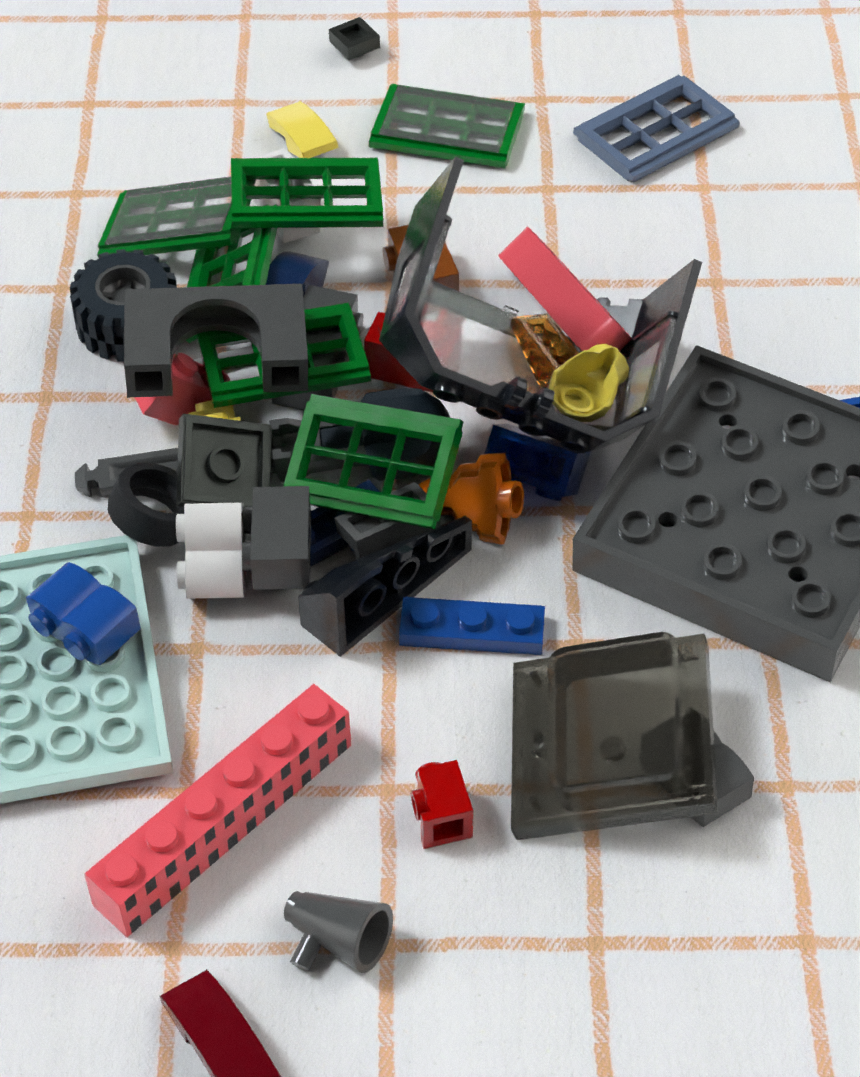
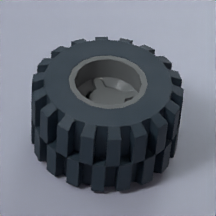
(99, 296)

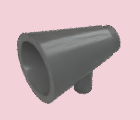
(344, 926)

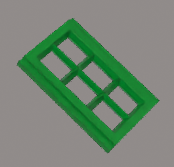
(306, 216)
(257, 252)
(319, 378)
(386, 420)

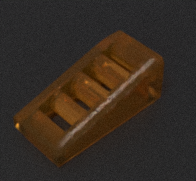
(536, 348)

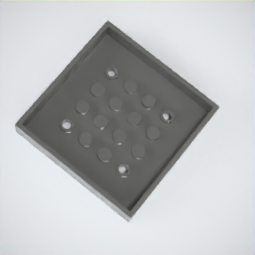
(744, 512)

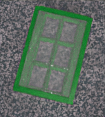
(447, 125)
(172, 218)

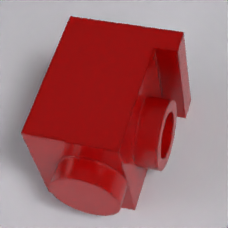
(442, 804)

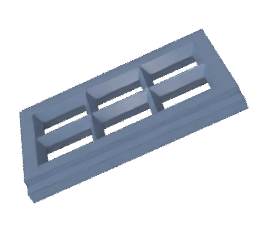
(720, 123)

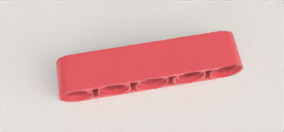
(562, 293)

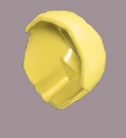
(589, 382)

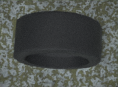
(137, 519)

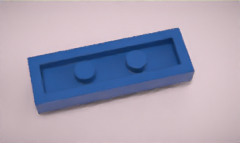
(472, 625)

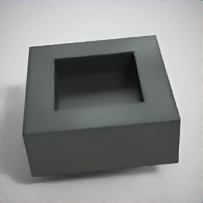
(354, 38)

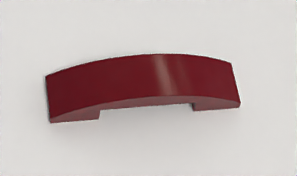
(217, 1029)

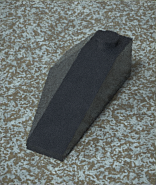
(369, 590)

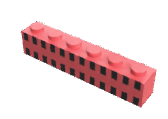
(218, 810)

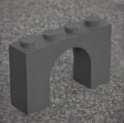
(166, 317)

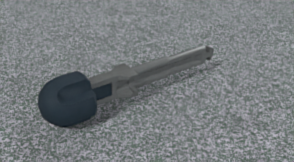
(283, 440)

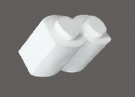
(212, 550)

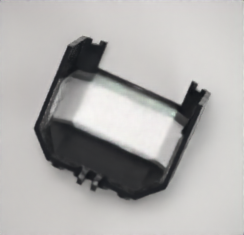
(473, 357)

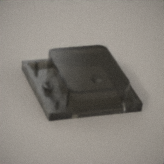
(619, 735)

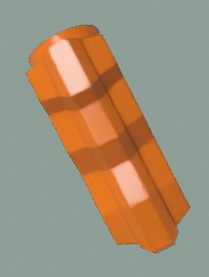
(485, 496)

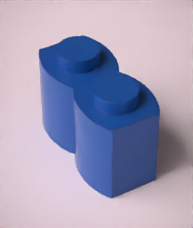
(82, 614)

